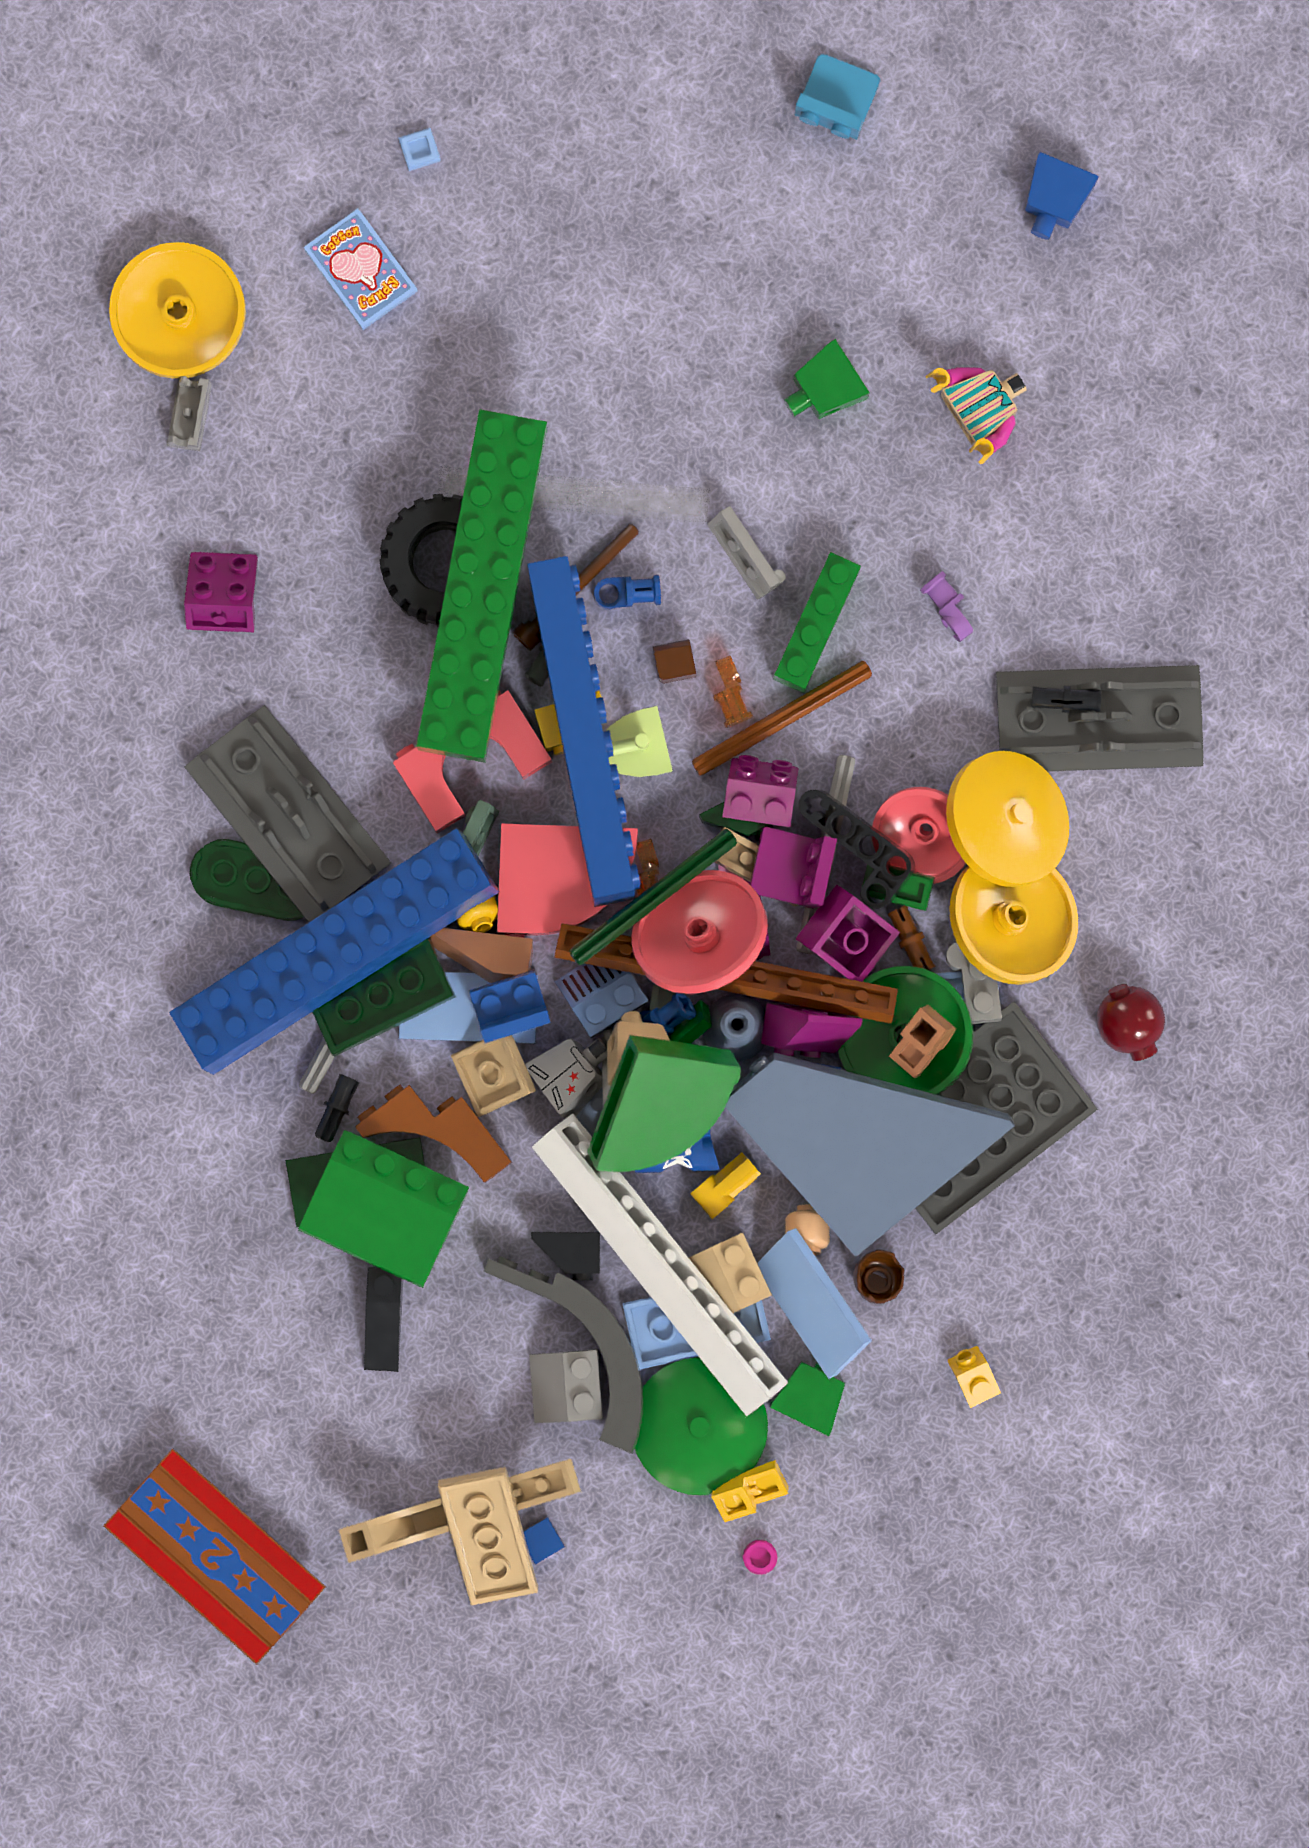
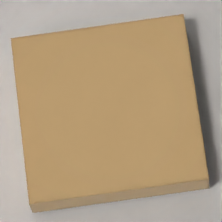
(493, 1074)

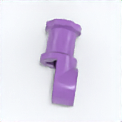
(946, 600)

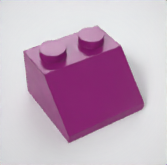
(806, 1029)

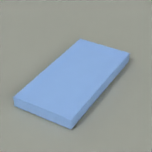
(455, 1018)
(813, 1303)
(658, 1340)

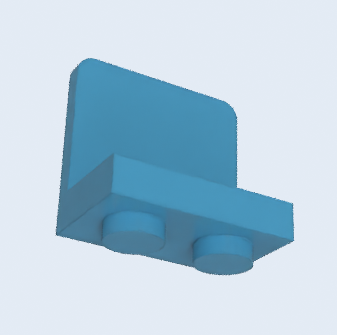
(837, 97)

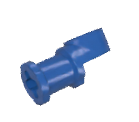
(630, 591)
(671, 1013)

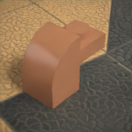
(922, 1040)

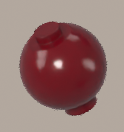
(1131, 1021)

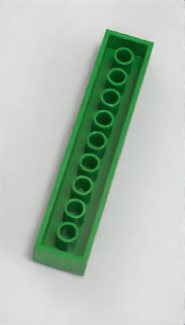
(482, 586)

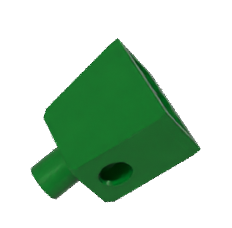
(827, 384)
(810, 1398)

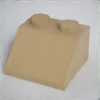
(732, 1272)

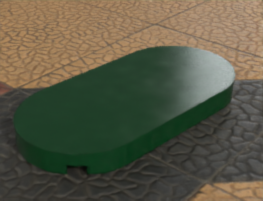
(239, 881)

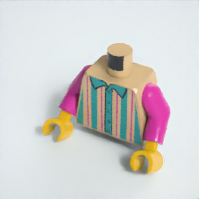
(980, 405)

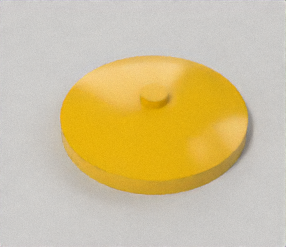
(177, 310)
(1007, 818)
(1014, 931)

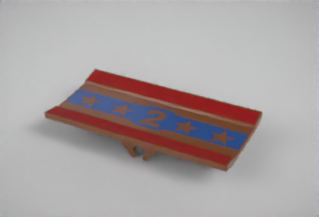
(214, 1556)

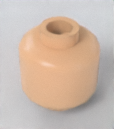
(810, 1226)

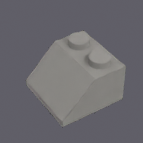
(566, 1386)

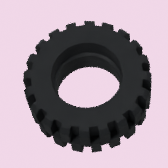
(399, 550)

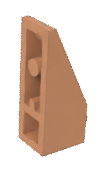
(486, 954)

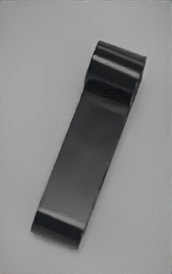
(853, 842)

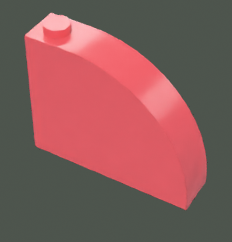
(544, 879)

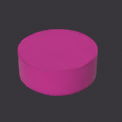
(760, 1557)

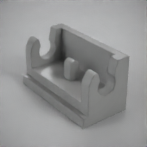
(189, 414)

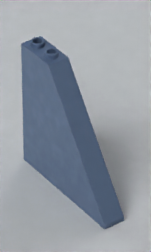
(858, 1143)

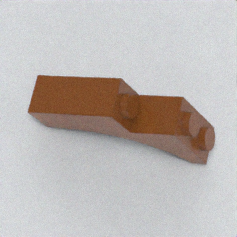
(453, 1126)

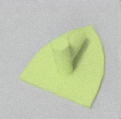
(640, 744)

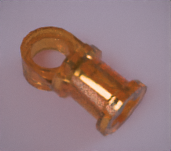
(730, 698)
(649, 864)

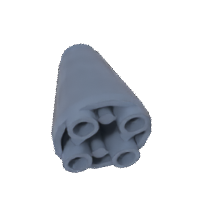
(742, 1043)

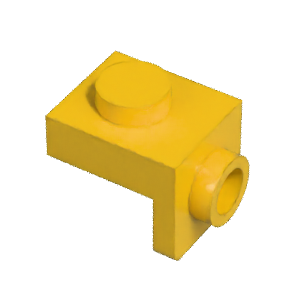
(974, 1376)

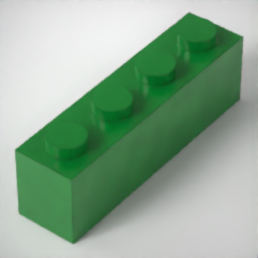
(817, 622)

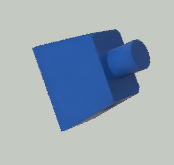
(1057, 194)

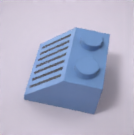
(600, 996)

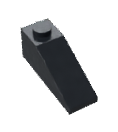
(383, 1320)

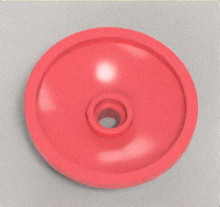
(902, 820)

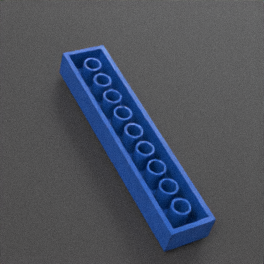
(581, 731)
(334, 952)

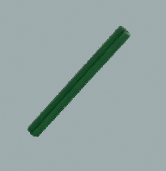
(653, 897)

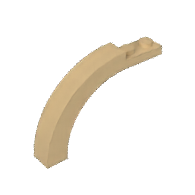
(430, 1518)

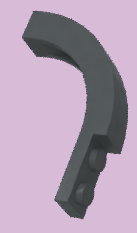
(623, 1370)

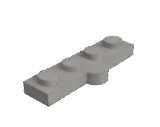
(979, 990)

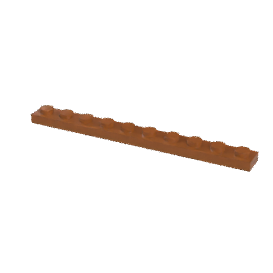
(760, 980)

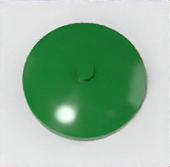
(874, 1041)
(695, 1431)

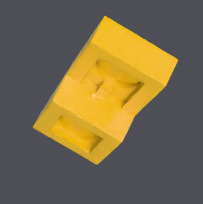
(744, 1492)

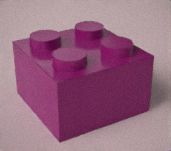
(847, 935)

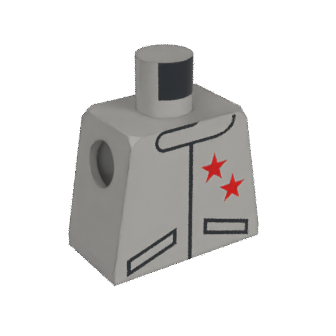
(569, 1074)

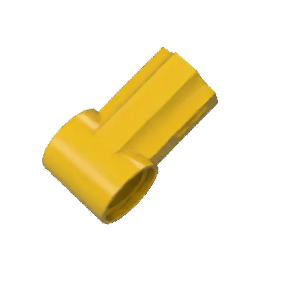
(720, 1189)

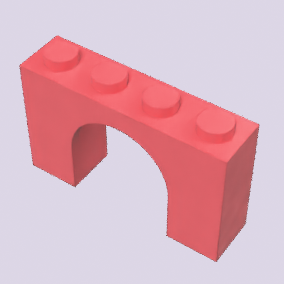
(424, 770)

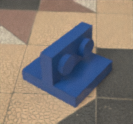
(509, 1006)

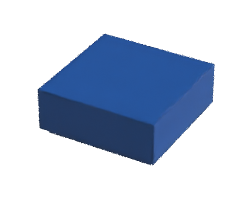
(542, 1540)

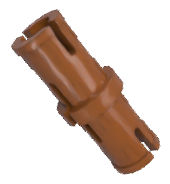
(911, 938)

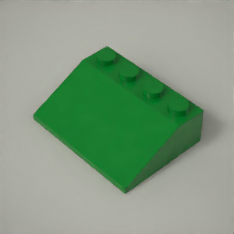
(383, 1208)

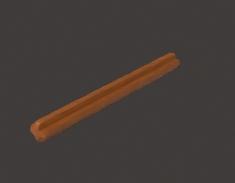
(781, 718)

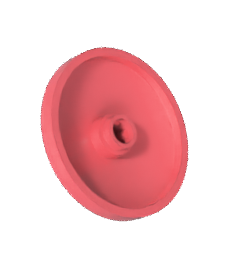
(701, 934)

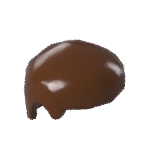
(874, 1287)

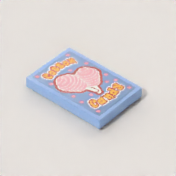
(360, 269)

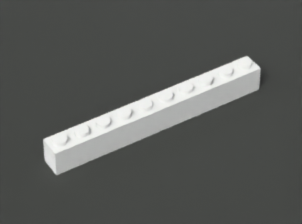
(661, 1267)

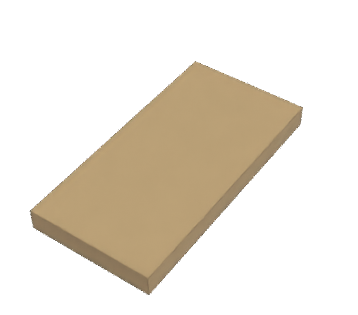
(488, 1536)

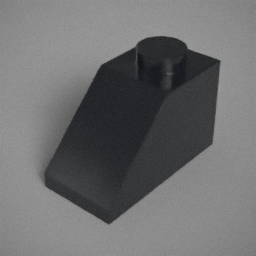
(572, 1251)

